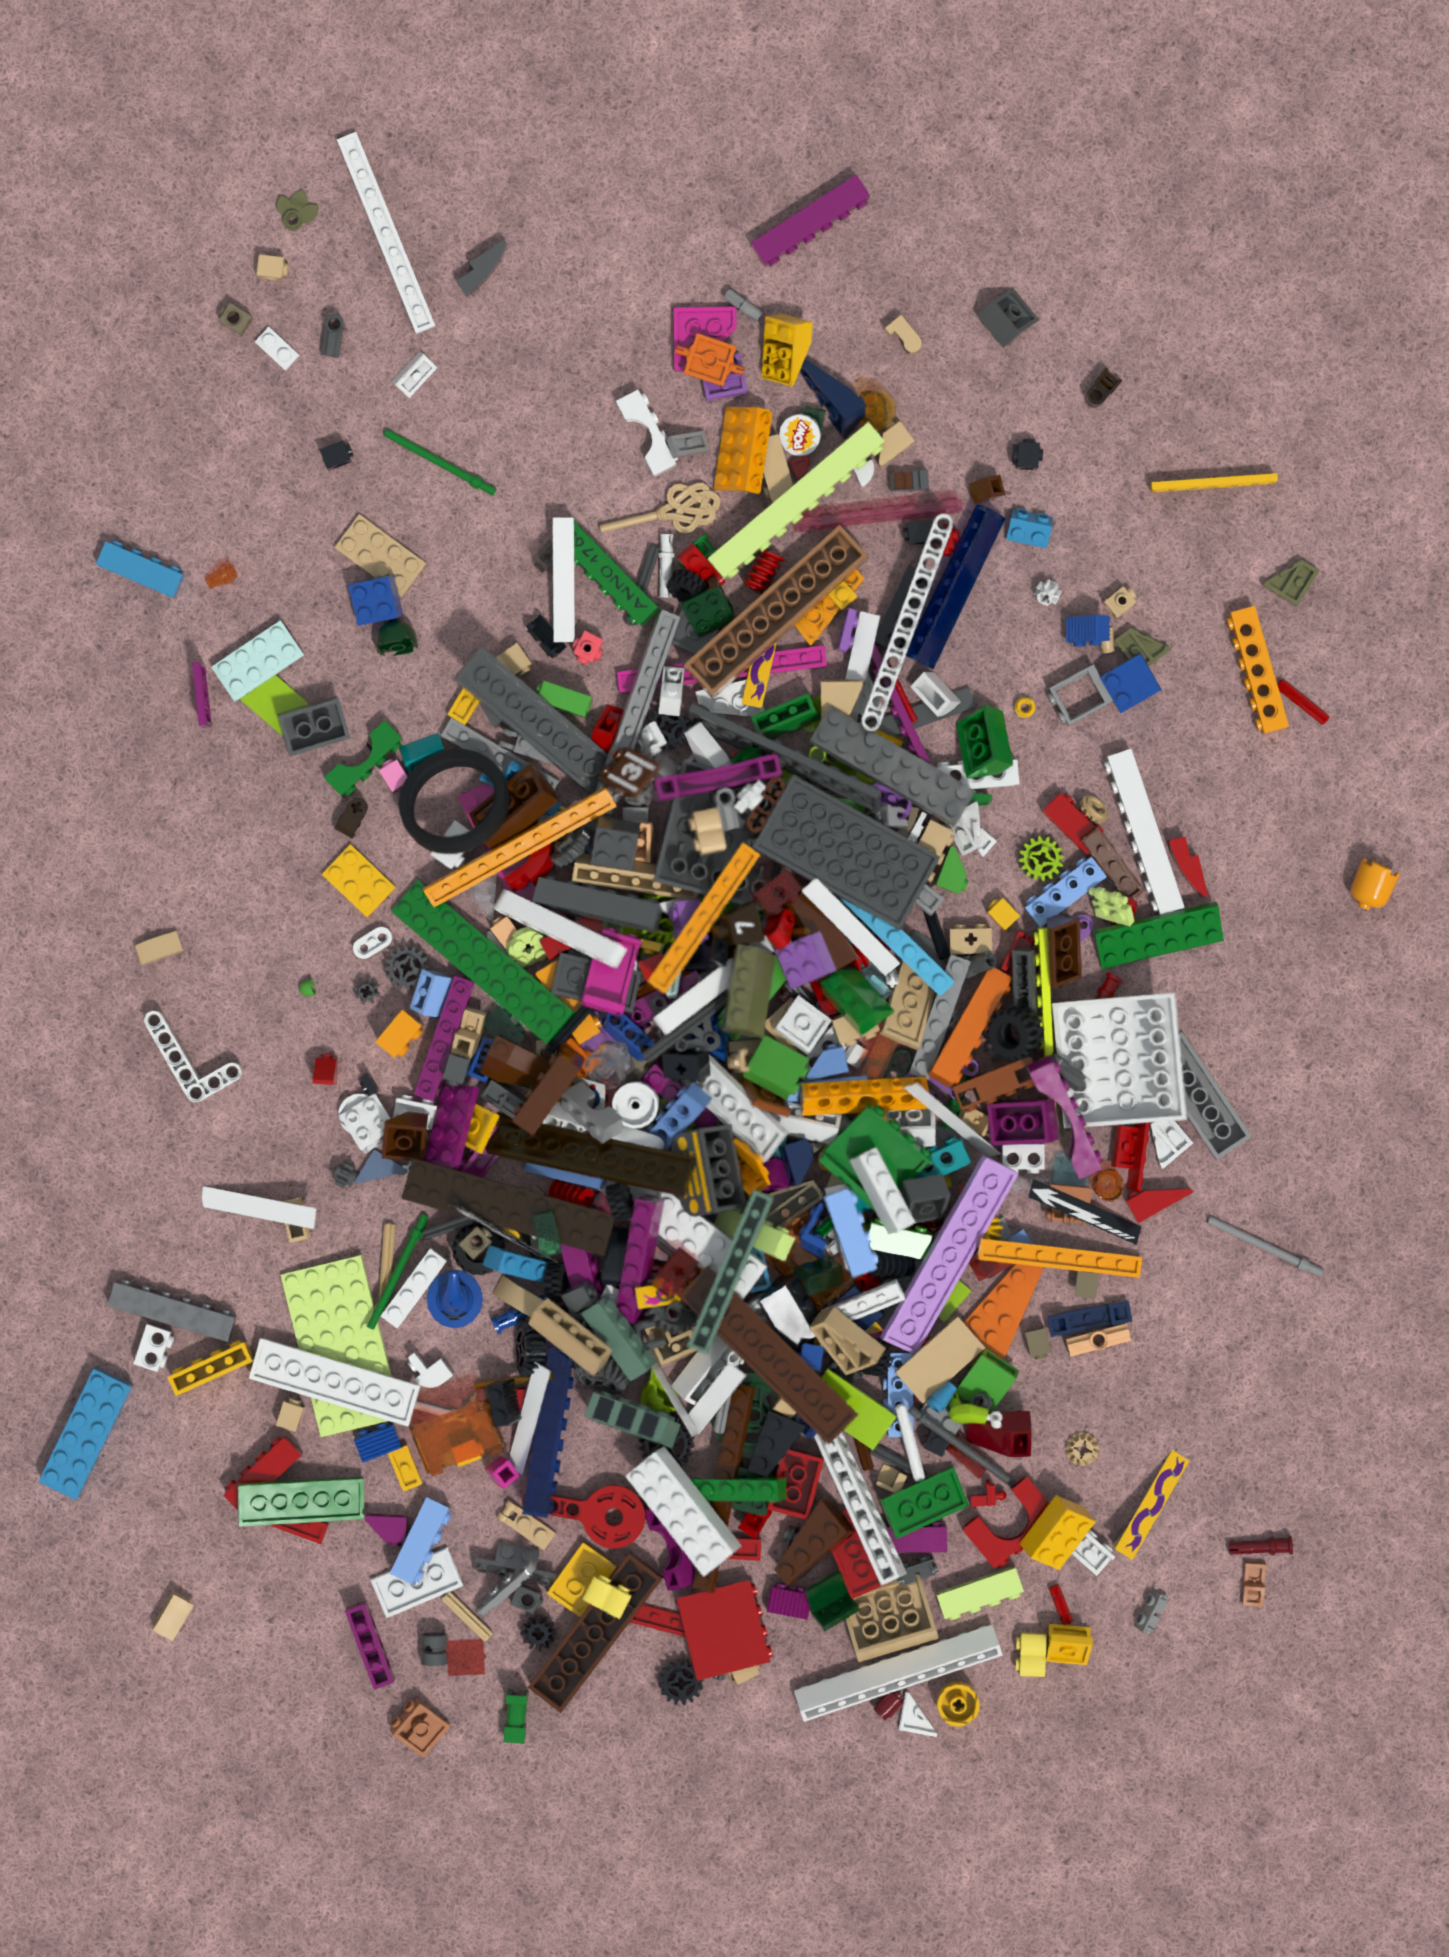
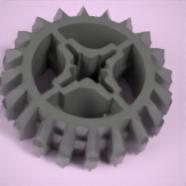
(608, 1379)

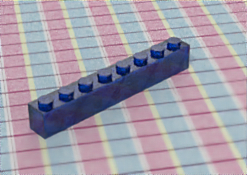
(955, 586)
(548, 1435)

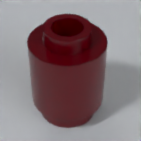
(889, 1704)

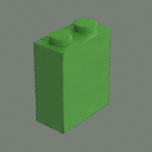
(565, 699)
(777, 1068)
(987, 1375)

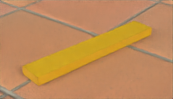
(1218, 482)

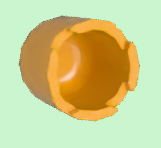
(1373, 884)

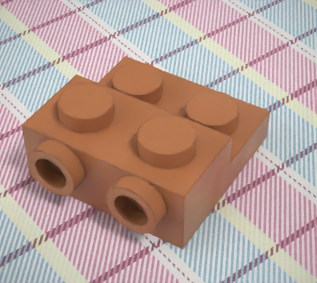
(418, 1727)

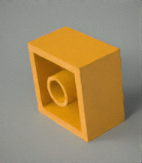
(400, 1034)

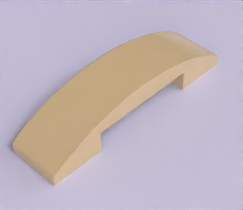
(518, 1296)

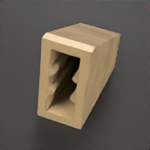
(840, 695)

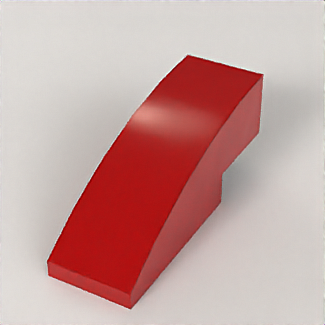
(1188, 866)

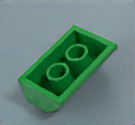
(984, 743)
(856, 999)

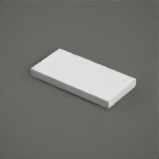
(398, 1595)

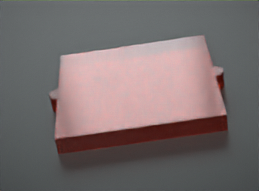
(466, 1657)

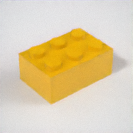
(1057, 1532)

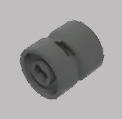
(434, 1649)

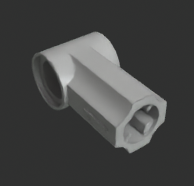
(726, 811)

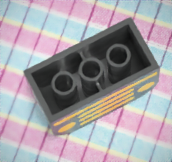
(717, 1175)

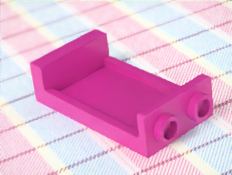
(608, 986)

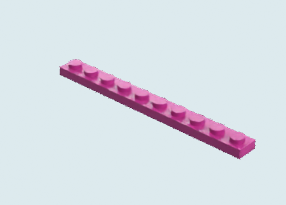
(782, 662)

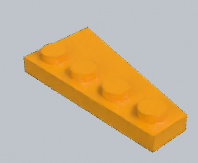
(820, 617)

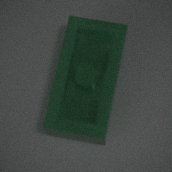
(547, 1233)

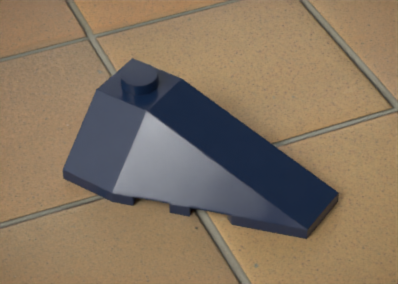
(843, 404)

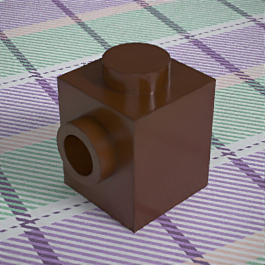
(987, 489)

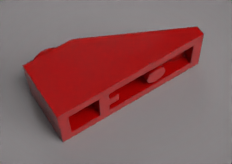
(1149, 1202)

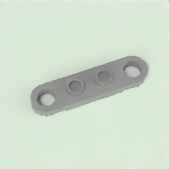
(506, 1587)

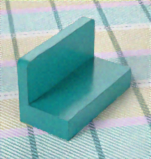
(420, 750)

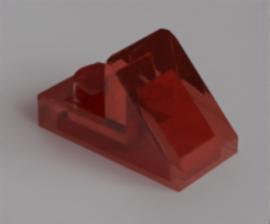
(987, 1269)

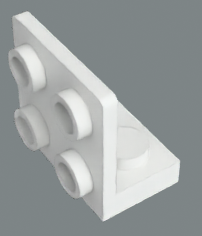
(366, 1123)

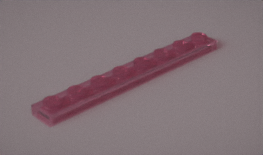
(887, 513)

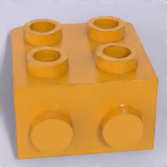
(752, 1171)

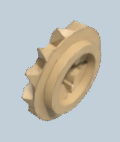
(1094, 809)
(1077, 1441)

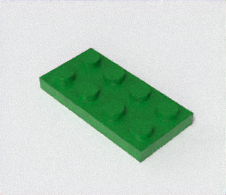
(924, 1502)

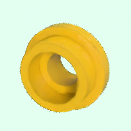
(1024, 700)

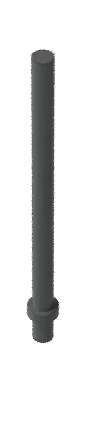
(921, 1417)

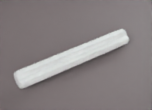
(909, 1442)

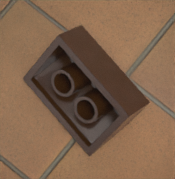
(1064, 949)

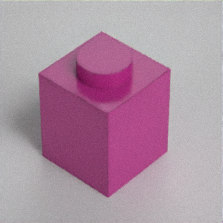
(502, 1472)

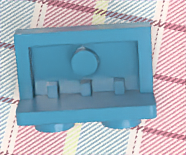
(1029, 528)

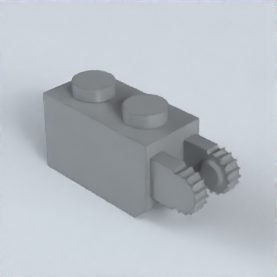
(523, 747)

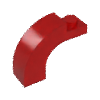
(537, 866)

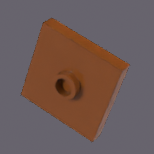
(765, 1100)

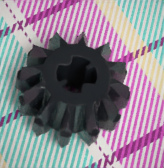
(543, 1628)

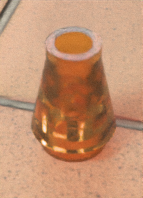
(223, 575)

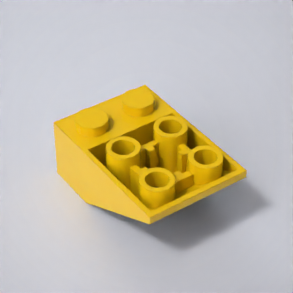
(785, 347)

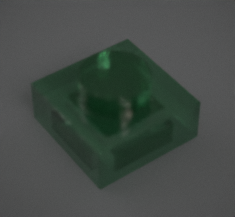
(817, 414)

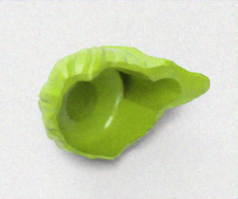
(655, 1397)

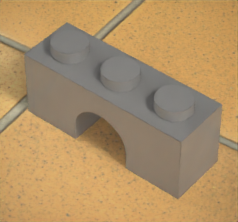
(600, 1123)

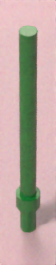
(475, 481)
(415, 1234)

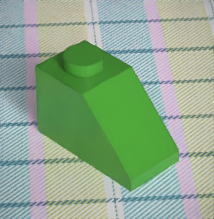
(952, 873)

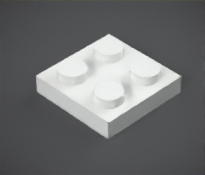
(802, 1024)

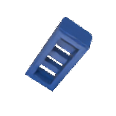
(475, 1074)

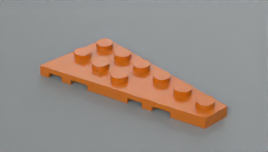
(1001, 1311)

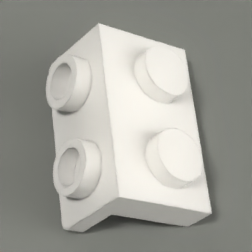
(1093, 1554)

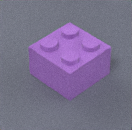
(805, 960)

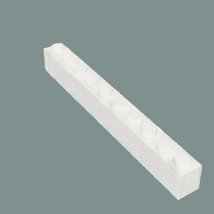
(898, 1672)

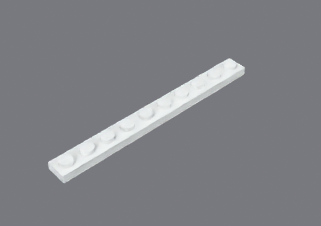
(386, 233)

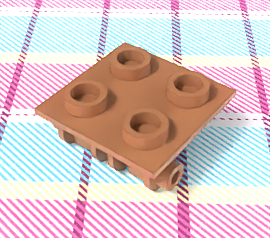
(1079, 1192)

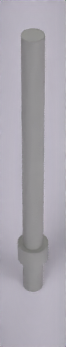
(1301, 1263)

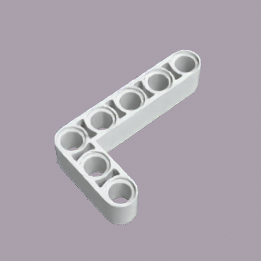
(185, 1063)

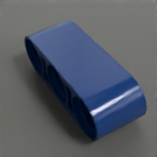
(618, 1031)

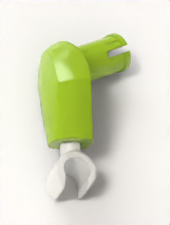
(970, 1413)

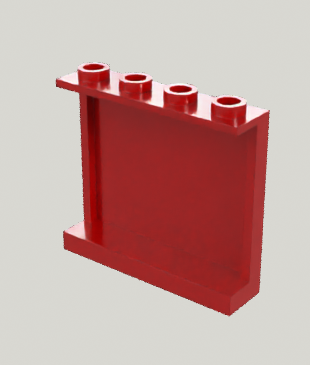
(724, 1630)

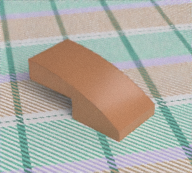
(1254, 1583)

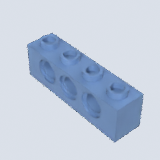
(679, 1114)

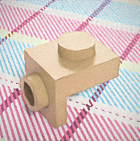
(975, 1120)

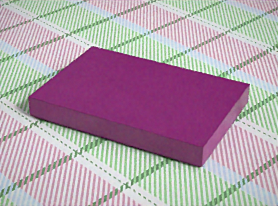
(201, 693)

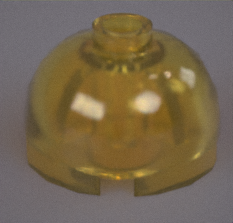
(879, 408)

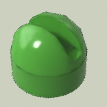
(306, 988)

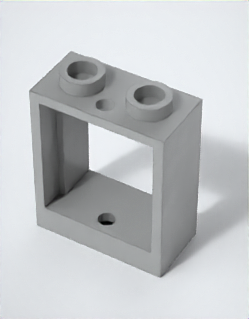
(1100, 688)

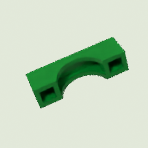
(345, 778)

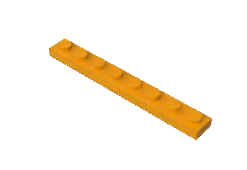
(703, 918)
(1059, 1257)

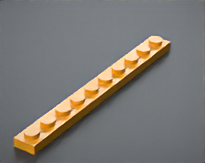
(519, 846)

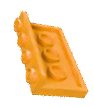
(743, 449)

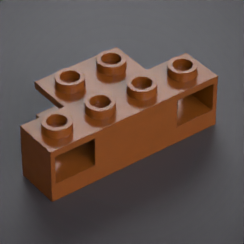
(993, 1084)

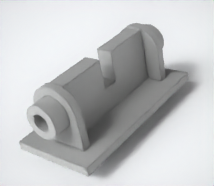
(1154, 1602)

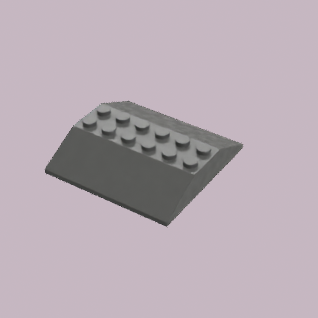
(685, 869)

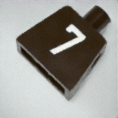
(740, 925)

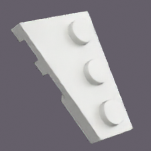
(728, 701)

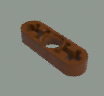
(762, 821)

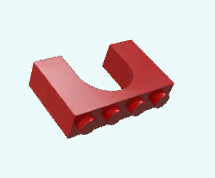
(996, 1548)

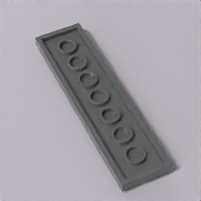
(892, 766)

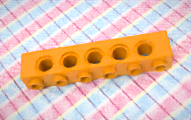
(1249, 617)
(855, 1095)

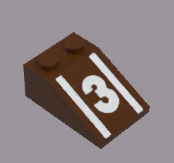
(628, 773)

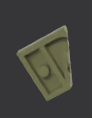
(1293, 582)

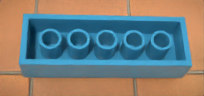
(86, 1433)

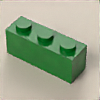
(786, 717)

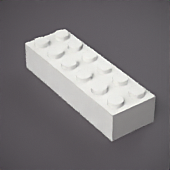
(683, 1511)

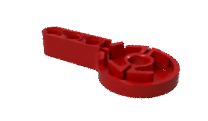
(593, 1514)

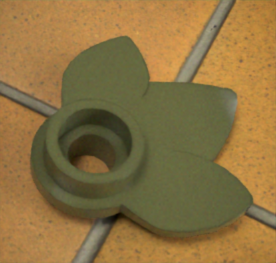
(296, 207)

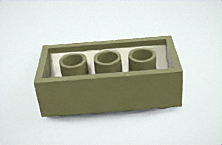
(748, 991)

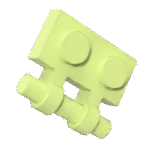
(1111, 906)

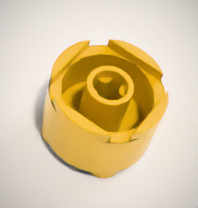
(965, 1712)

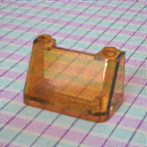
(457, 1437)

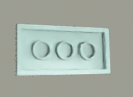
(257, 661)

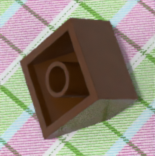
(405, 1136)

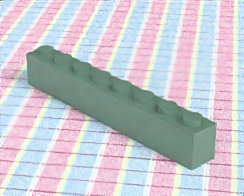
(730, 1272)

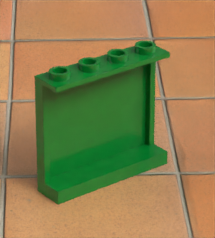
(869, 1131)

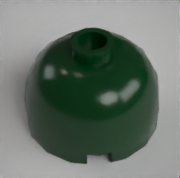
(396, 637)

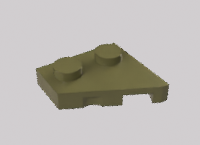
(1134, 643)

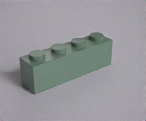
(618, 1335)

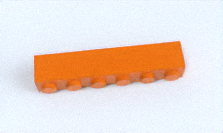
(970, 1026)

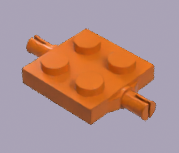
(710, 360)

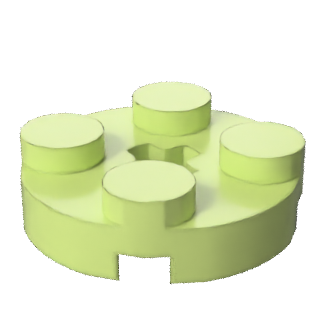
(518, 943)

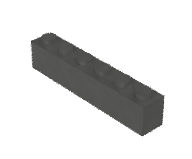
(597, 904)

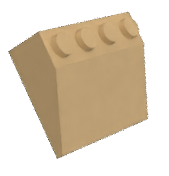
(891, 1620)

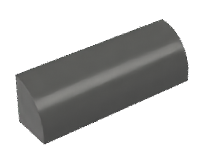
(1024, 978)

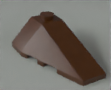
(513, 1063)

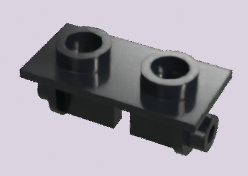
(542, 631)

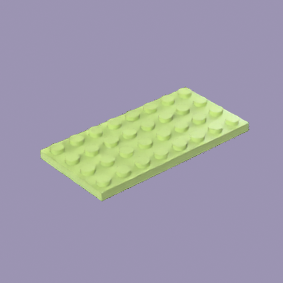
(330, 1318)

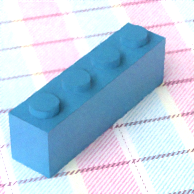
(139, 569)

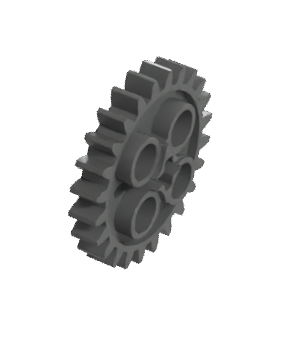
(682, 1319)

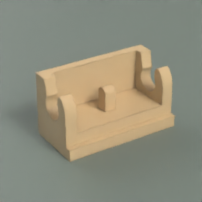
(172, 1615)

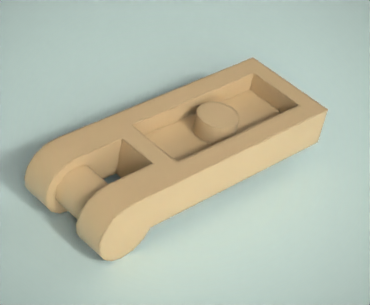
(526, 1525)

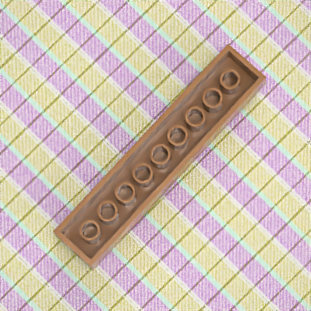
(776, 612)

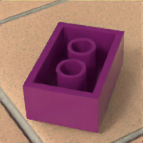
(1022, 1121)

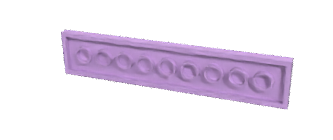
(949, 1254)

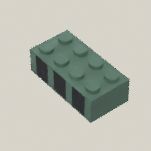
(633, 1418)

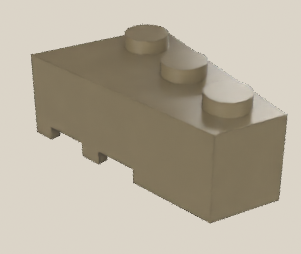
(792, 1202)

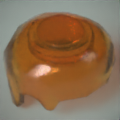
(1111, 1191)

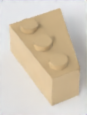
(846, 1341)

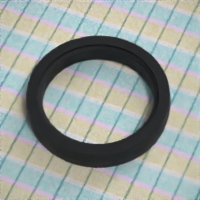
(439, 763)

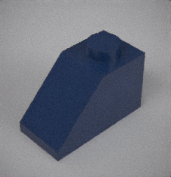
(796, 1159)

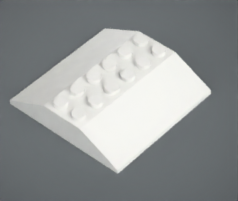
(1128, 1057)

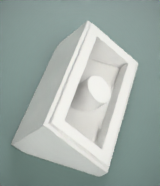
(414, 374)

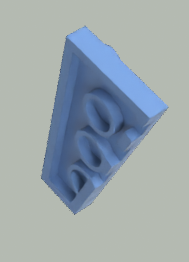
(565, 1176)

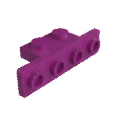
(478, 1163)

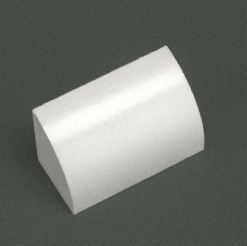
(935, 693)

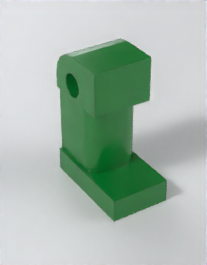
(516, 1718)

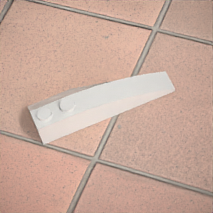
(704, 1368)

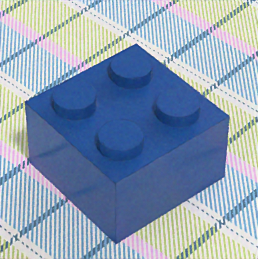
(375, 599)

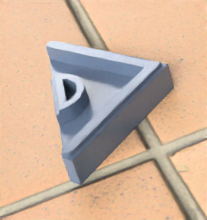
(377, 1167)

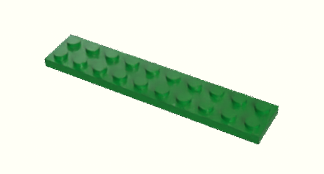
(483, 963)

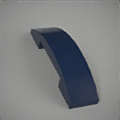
(1089, 1318)

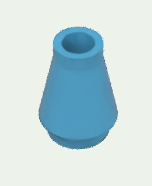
(939, 1399)

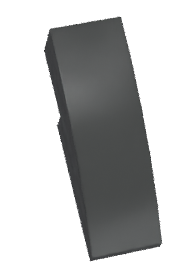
(482, 267)

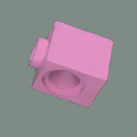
(393, 774)

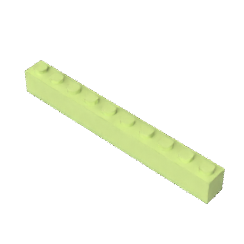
(796, 500)

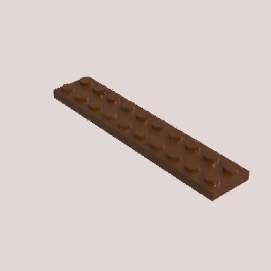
(774, 1361)

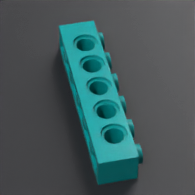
(960, 1156)

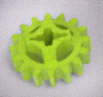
(1045, 845)

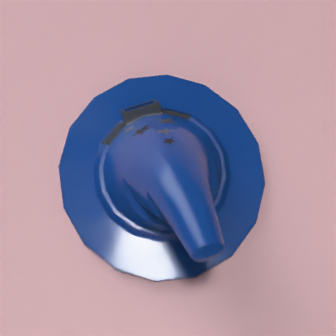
(454, 1299)

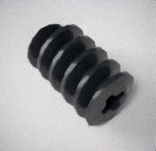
(892, 1265)

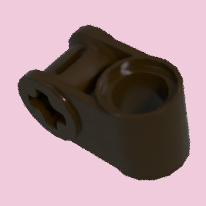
(1104, 386)
(349, 820)

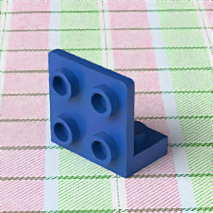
(813, 1243)

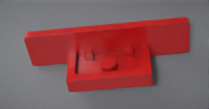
(1130, 1152)

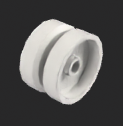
(639, 1092)

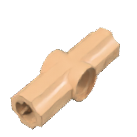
(1084, 1343)

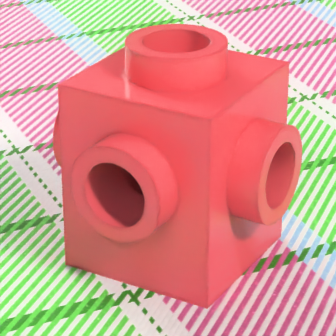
(588, 640)

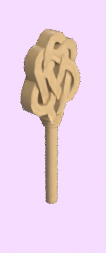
(661, 514)

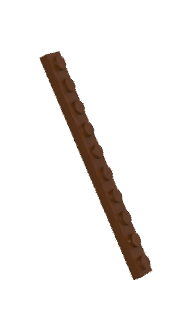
(729, 1464)

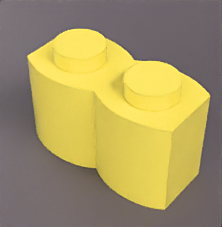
(607, 1596)
(1032, 1654)

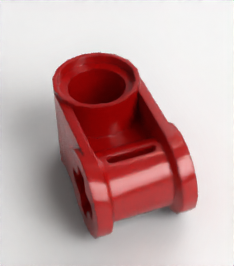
(779, 929)

